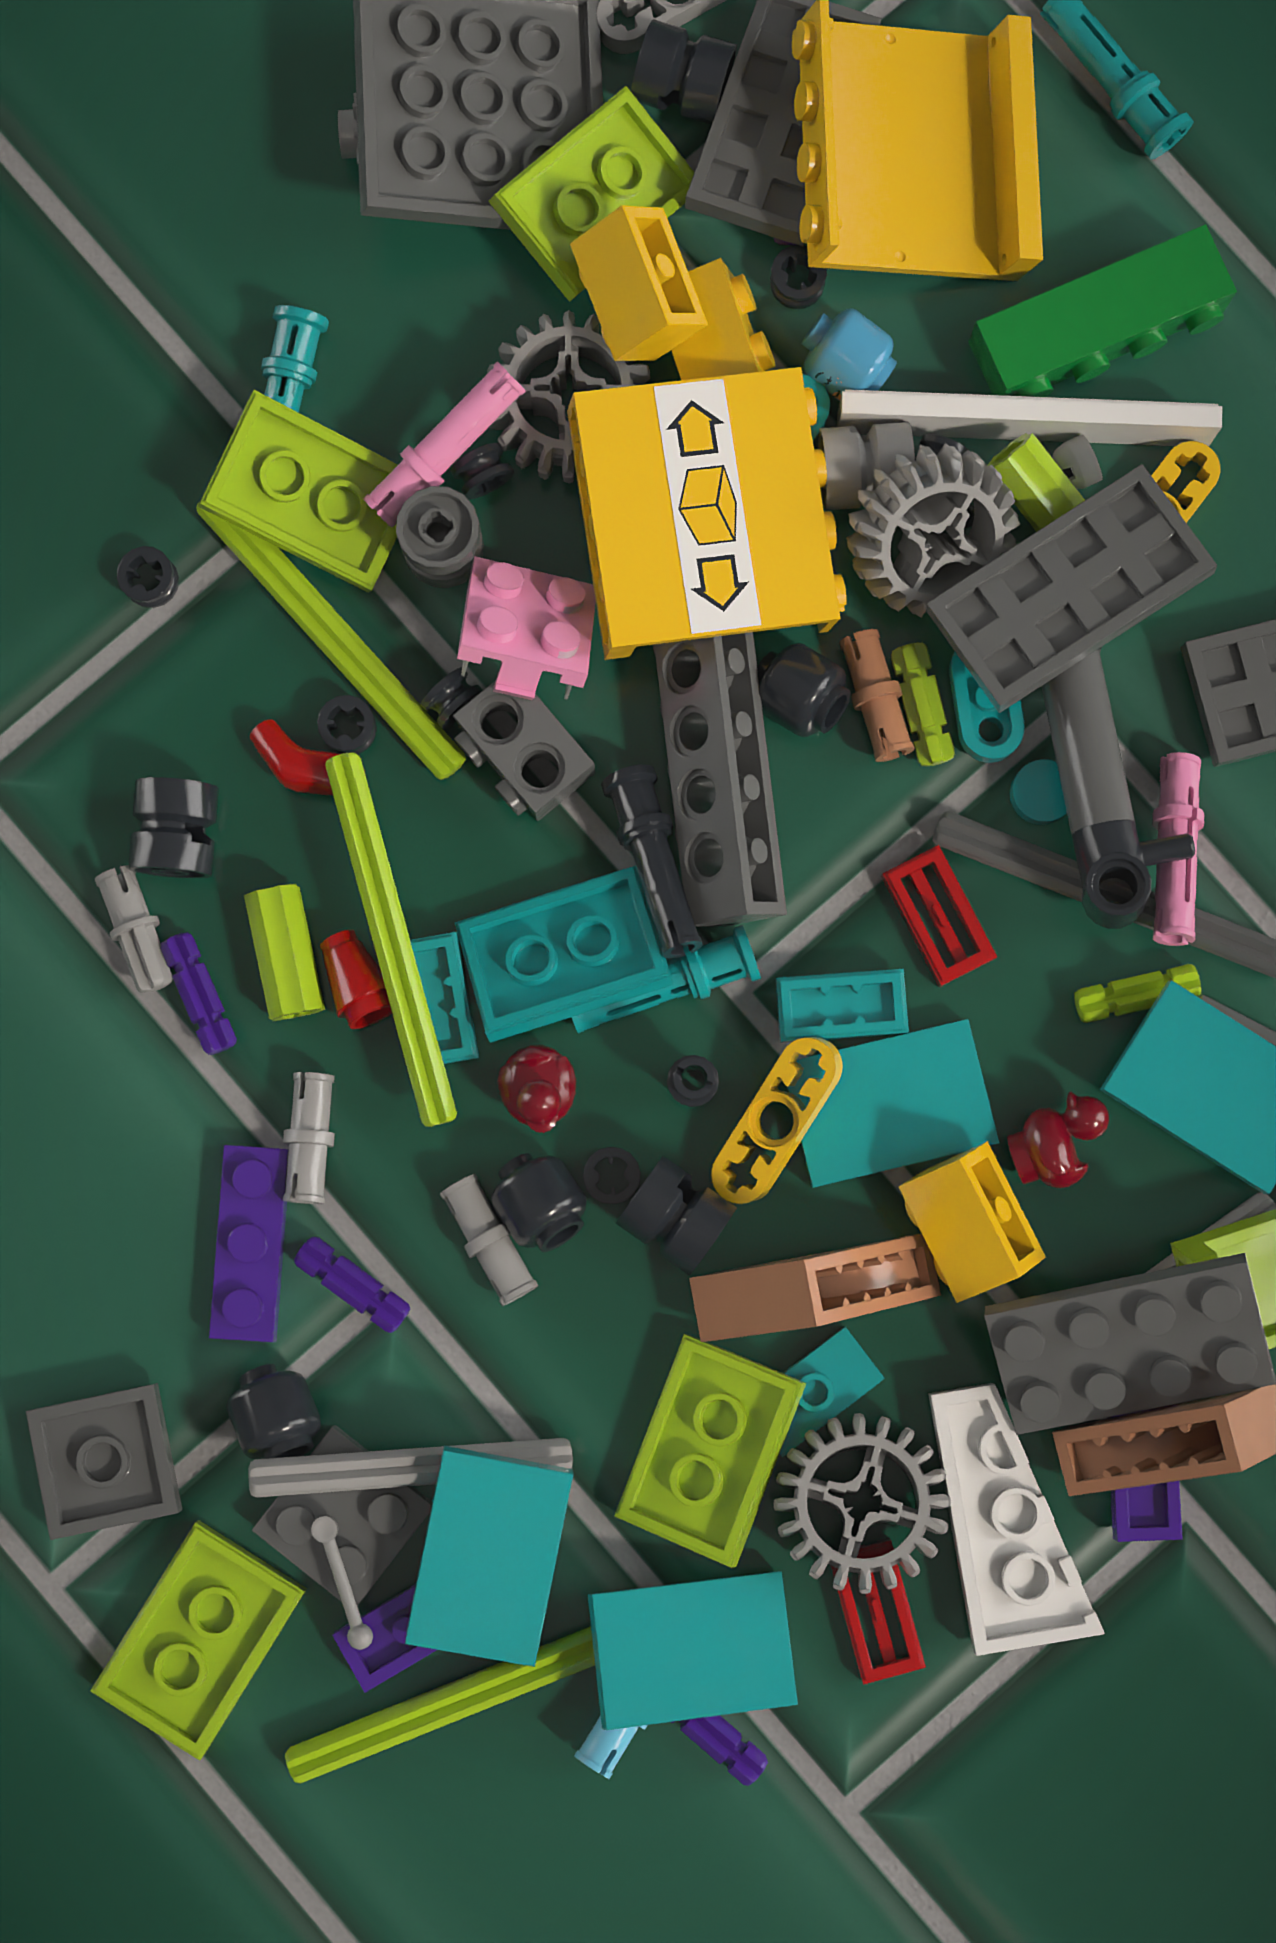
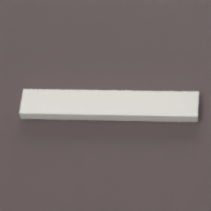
(1043, 416)

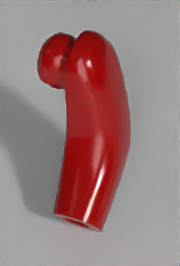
(292, 765)

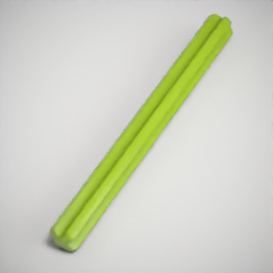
(342, 647)
(391, 939)
(438, 1707)

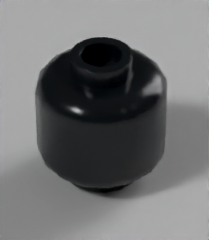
(802, 690)
(539, 1202)
(273, 1413)

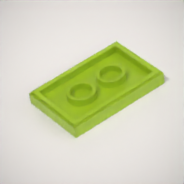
(597, 167)
(303, 491)
(710, 1450)
(198, 1640)

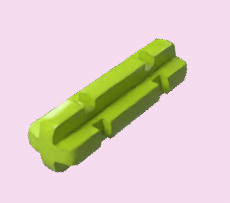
(922, 704)
(1132, 993)

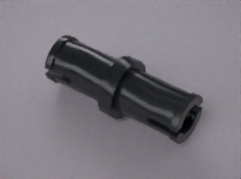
(692, 1064)

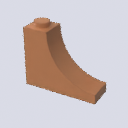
(814, 1288)
(1169, 1442)

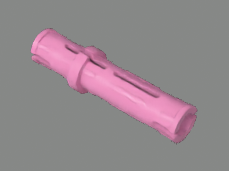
(445, 443)
(1176, 880)

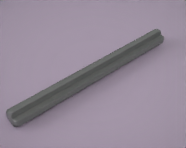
(1063, 876)

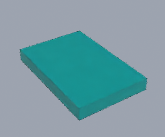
(563, 954)
(1203, 1084)
(898, 1104)
(489, 1556)
(692, 1650)

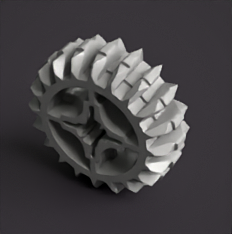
(544, 393)
(934, 498)
(916, 1519)

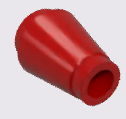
(354, 980)

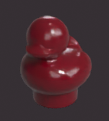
(537, 1086)
(1046, 1146)

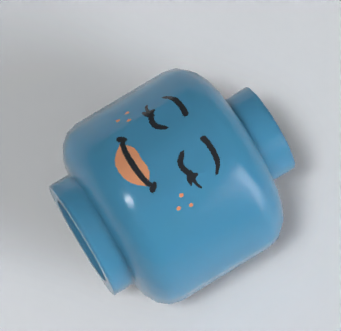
(848, 353)

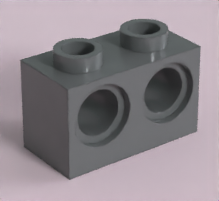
(534, 738)

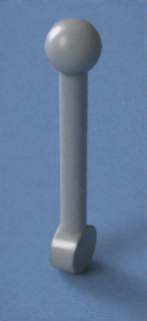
(325, 1530)

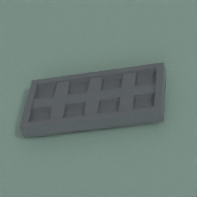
(755, 139)
(1071, 588)
(1235, 690)
(1130, 1344)

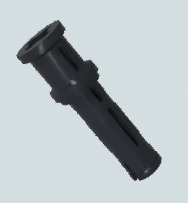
(646, 834)

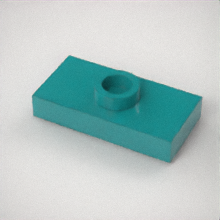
(447, 995)
(842, 1005)
(835, 1378)

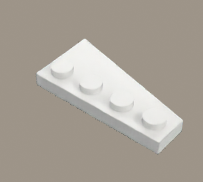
(1008, 1550)

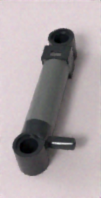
(1099, 795)

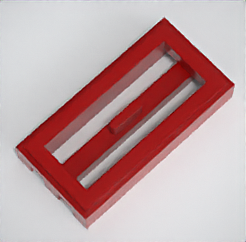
(914, 923)
(891, 1666)

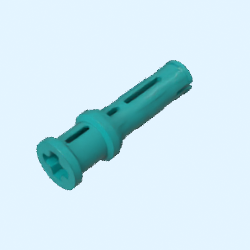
(1131, 92)
(292, 354)
(693, 974)

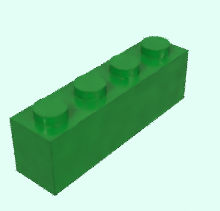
(1104, 316)

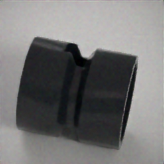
(682, 71)
(173, 827)
(676, 1215)

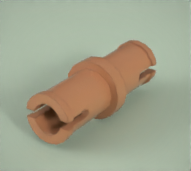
(876, 695)

